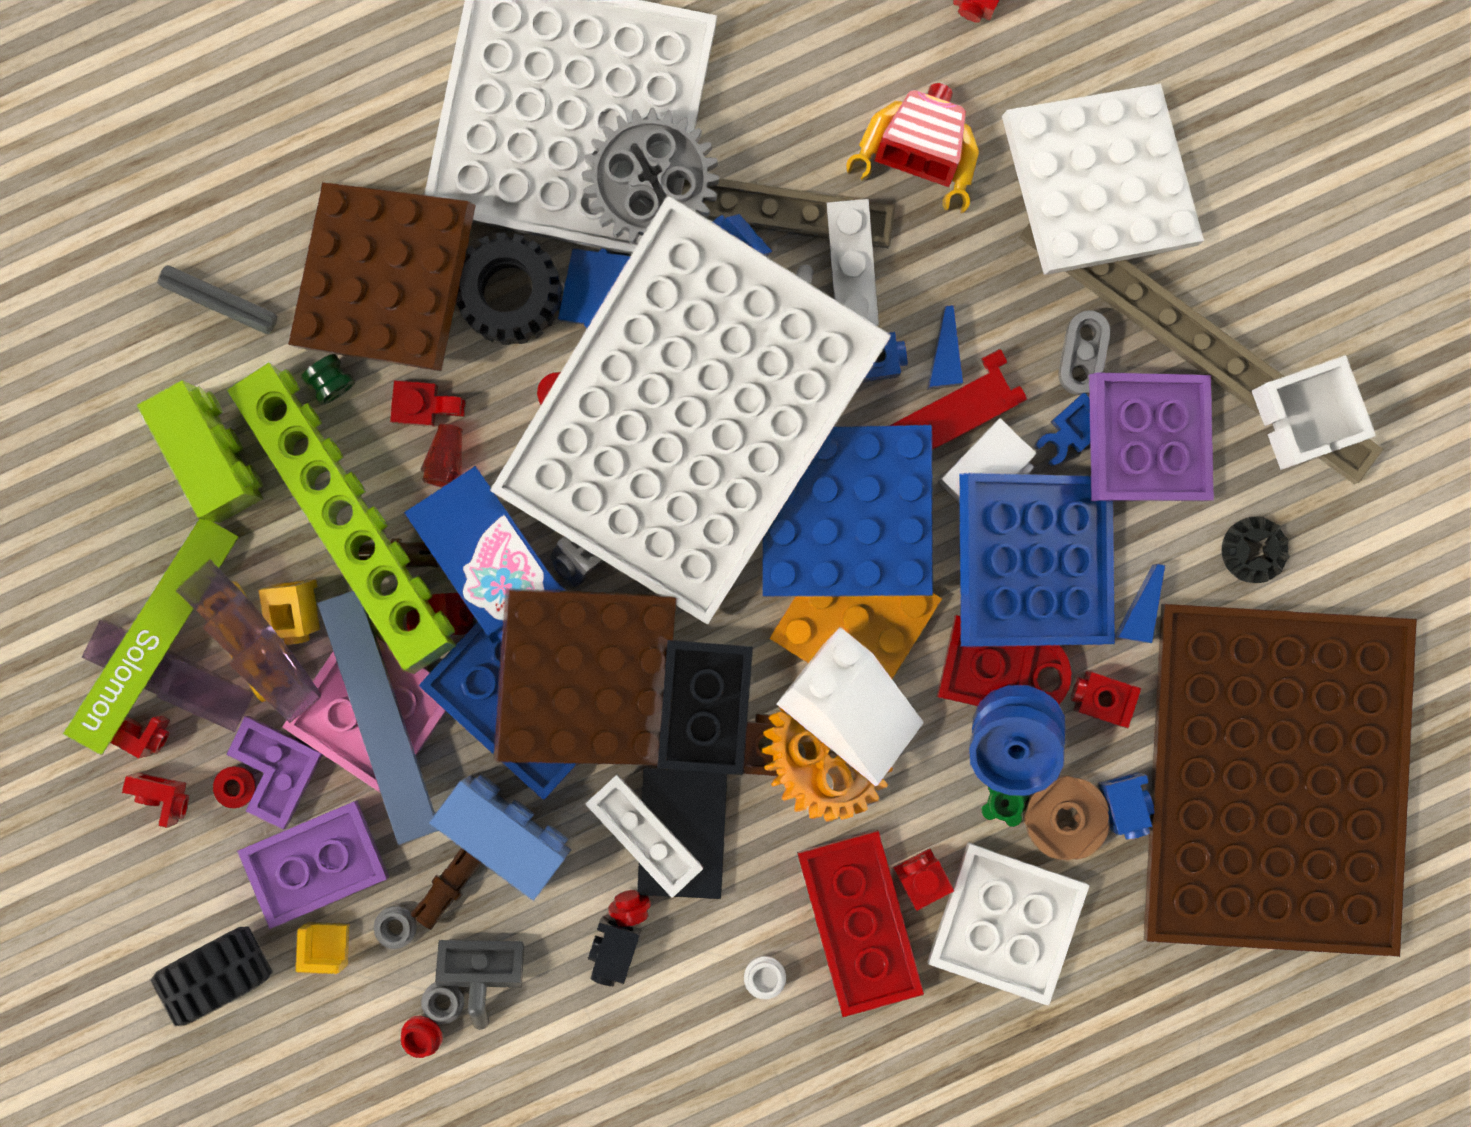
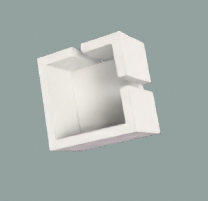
(1313, 412)

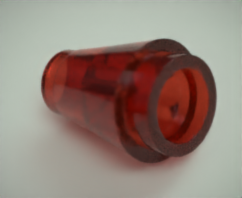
(444, 456)

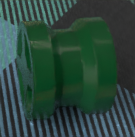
(328, 379)

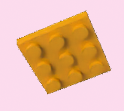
(880, 623)

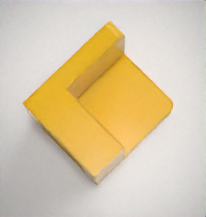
(322, 947)

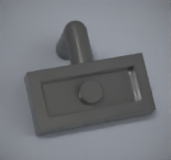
(478, 967)

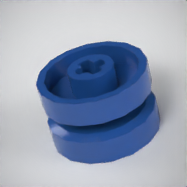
(1017, 740)

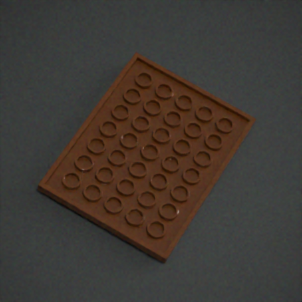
(1280, 780)

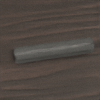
(217, 299)

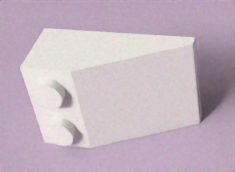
(852, 706)

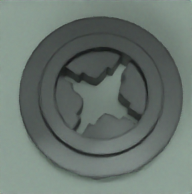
(1236, 550)

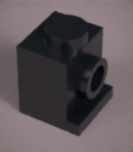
(613, 952)

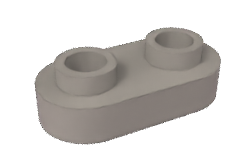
(1082, 353)

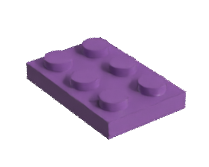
(313, 864)

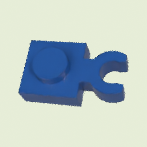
(1072, 428)

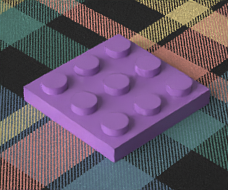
(1151, 437)

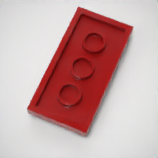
(860, 923)

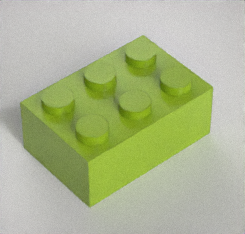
(201, 451)

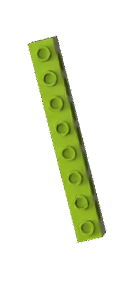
(256, 400)

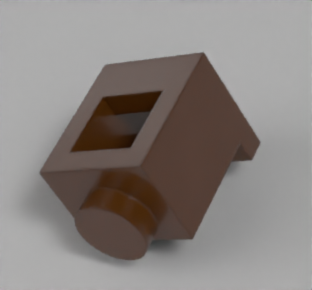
(754, 758)

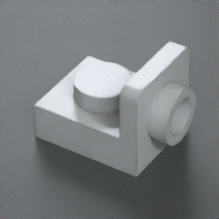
(573, 561)

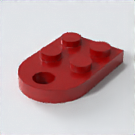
(977, 670)

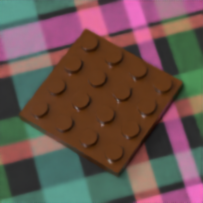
(382, 275)
(582, 676)

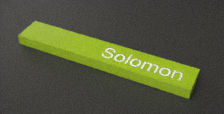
(146, 641)

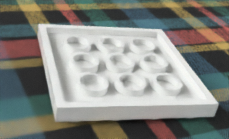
(1102, 178)

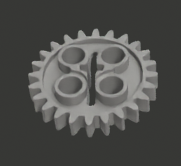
(683, 161)

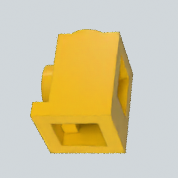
(291, 609)

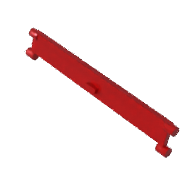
(968, 405)

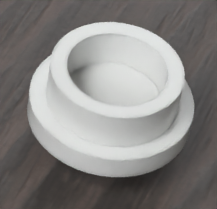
(765, 977)

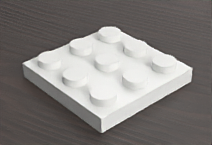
(1008, 924)

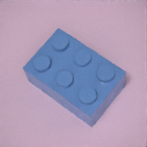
(501, 834)

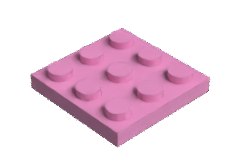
(332, 725)

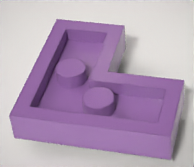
(286, 769)

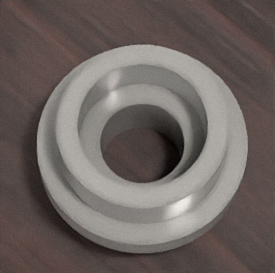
(382, 930)
(438, 1014)

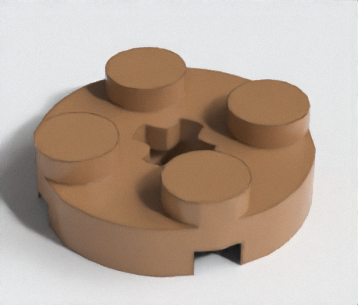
(1068, 842)

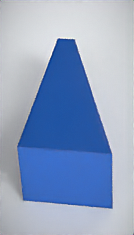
(946, 361)
(1142, 614)

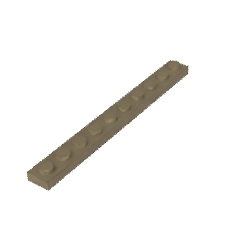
(1199, 344)

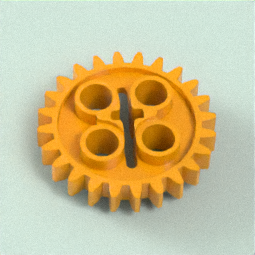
(807, 777)

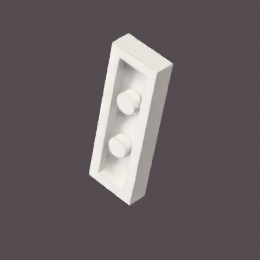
(853, 257)
(644, 835)

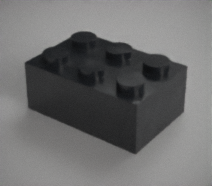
(705, 707)

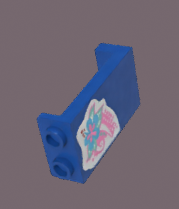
(478, 547)

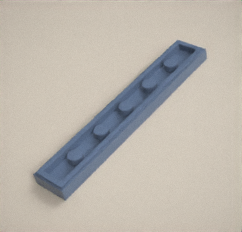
(378, 716)

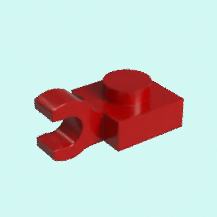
(418, 404)

